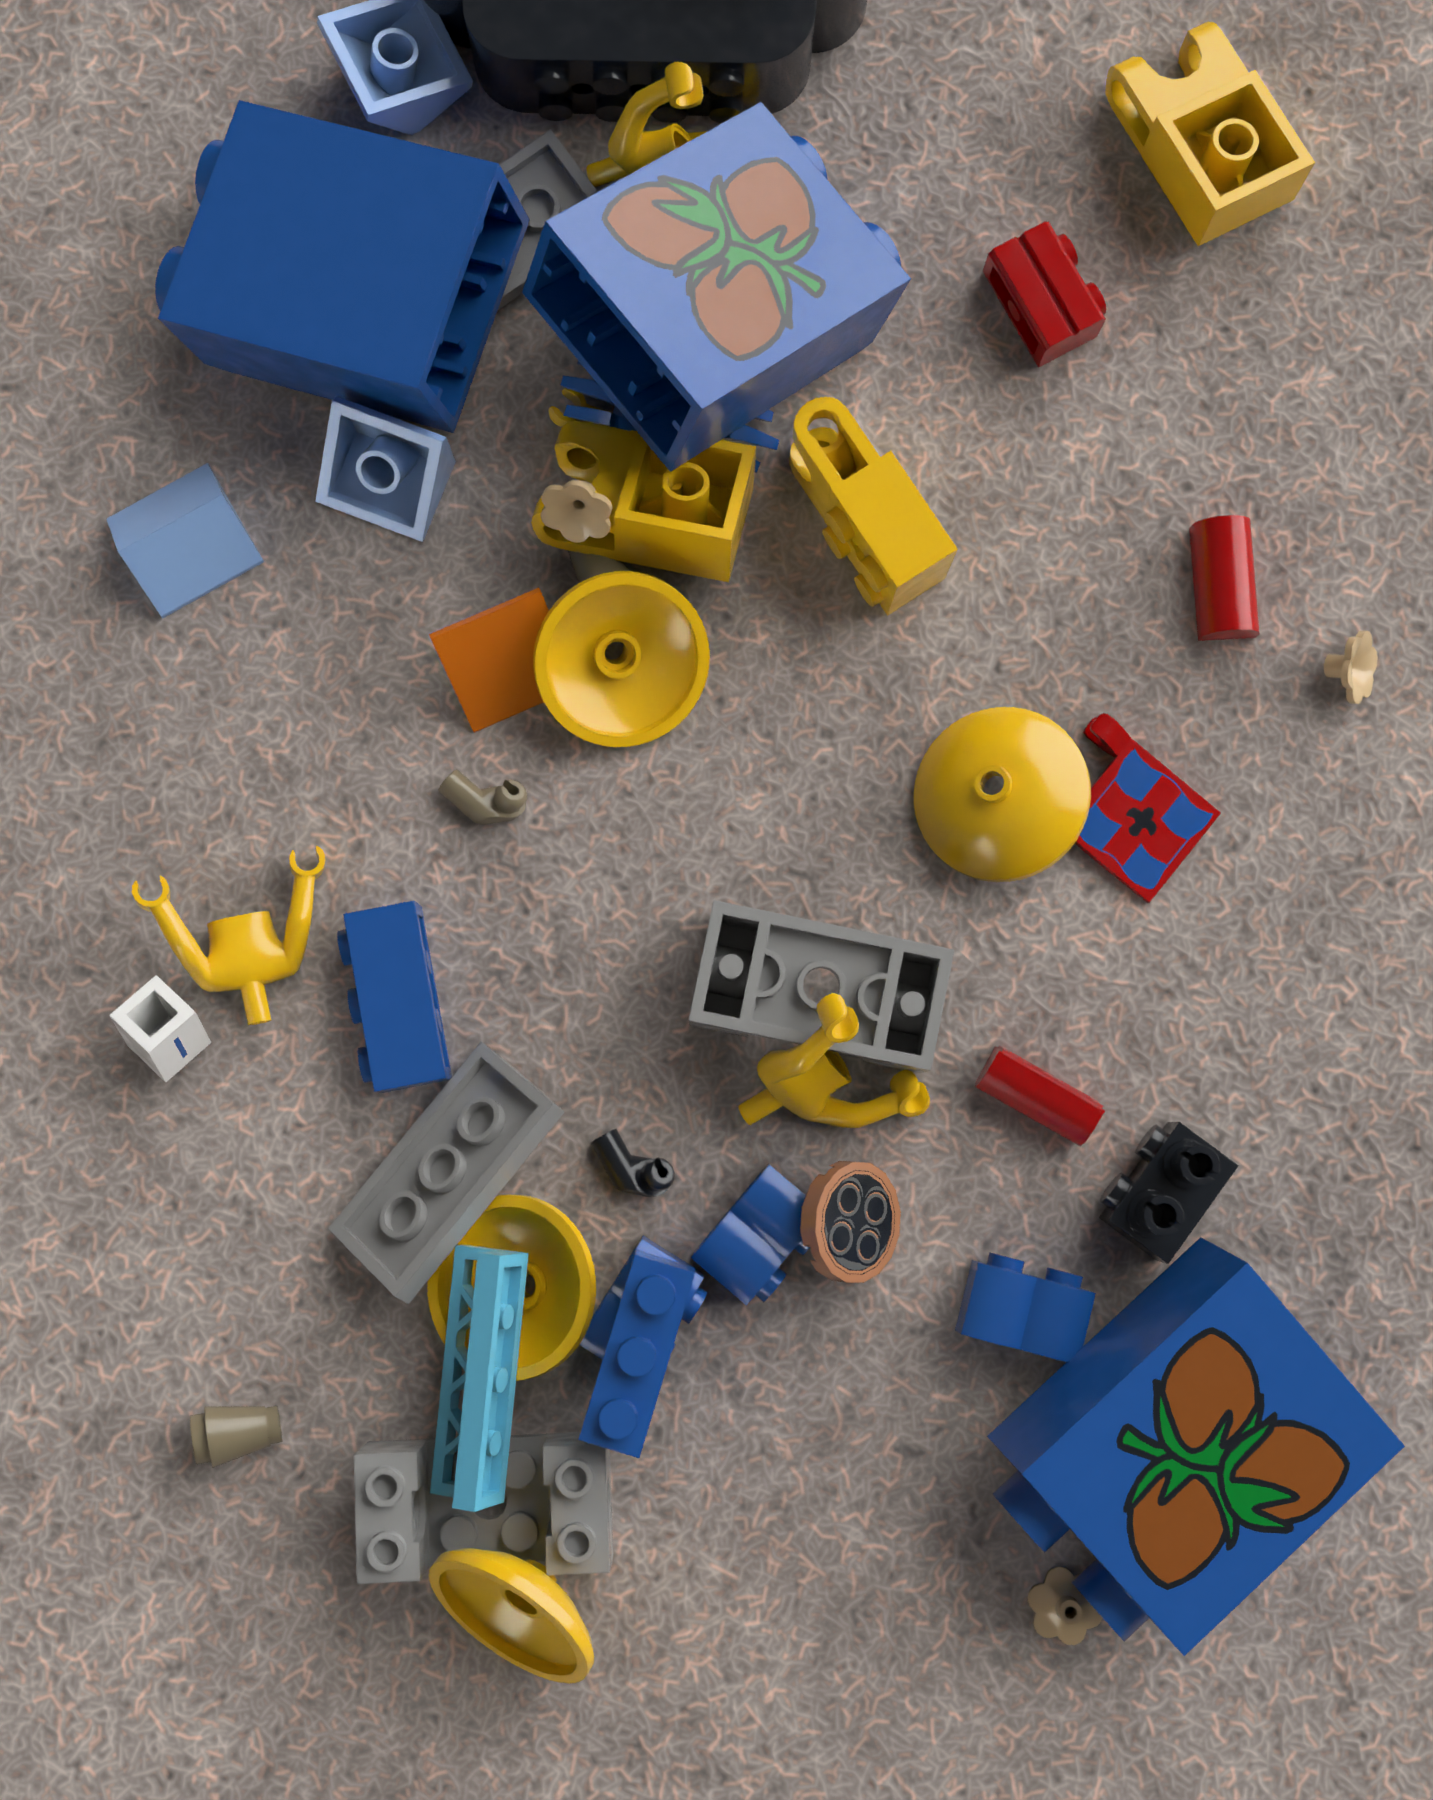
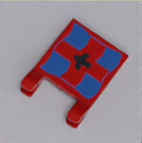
(1140, 813)

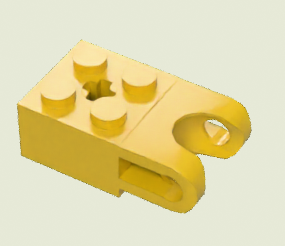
(1210, 136)
(868, 508)
(658, 517)

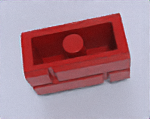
(1045, 292)

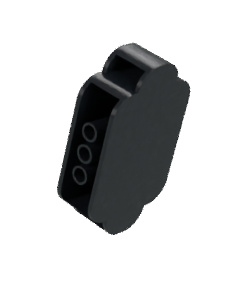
(599, 53)

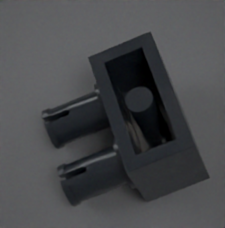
(1166, 1190)

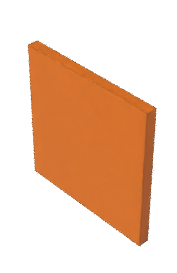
(492, 659)

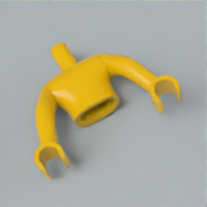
(634, 148)
(242, 947)
(809, 1075)

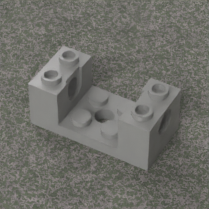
(757, 971)
(552, 1514)

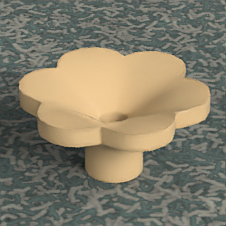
(576, 510)
(1354, 667)
(1049, 1604)

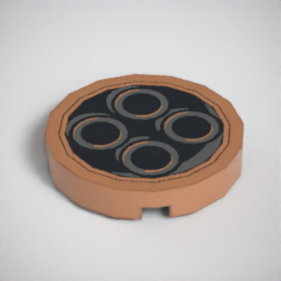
(851, 1221)

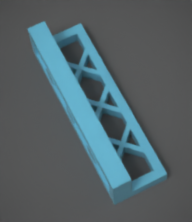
(488, 1376)

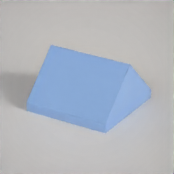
(396, 61)
(383, 469)
(183, 541)

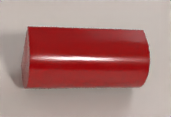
(1224, 578)
(1040, 1095)

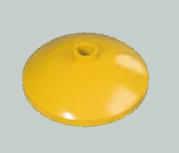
(643, 689)
(1022, 825)
(563, 1273)
(514, 1611)

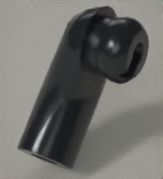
(630, 1172)

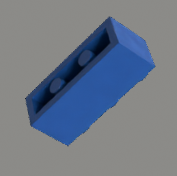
(394, 997)
(637, 1354)

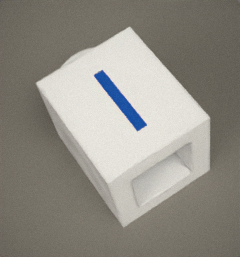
(160, 1028)

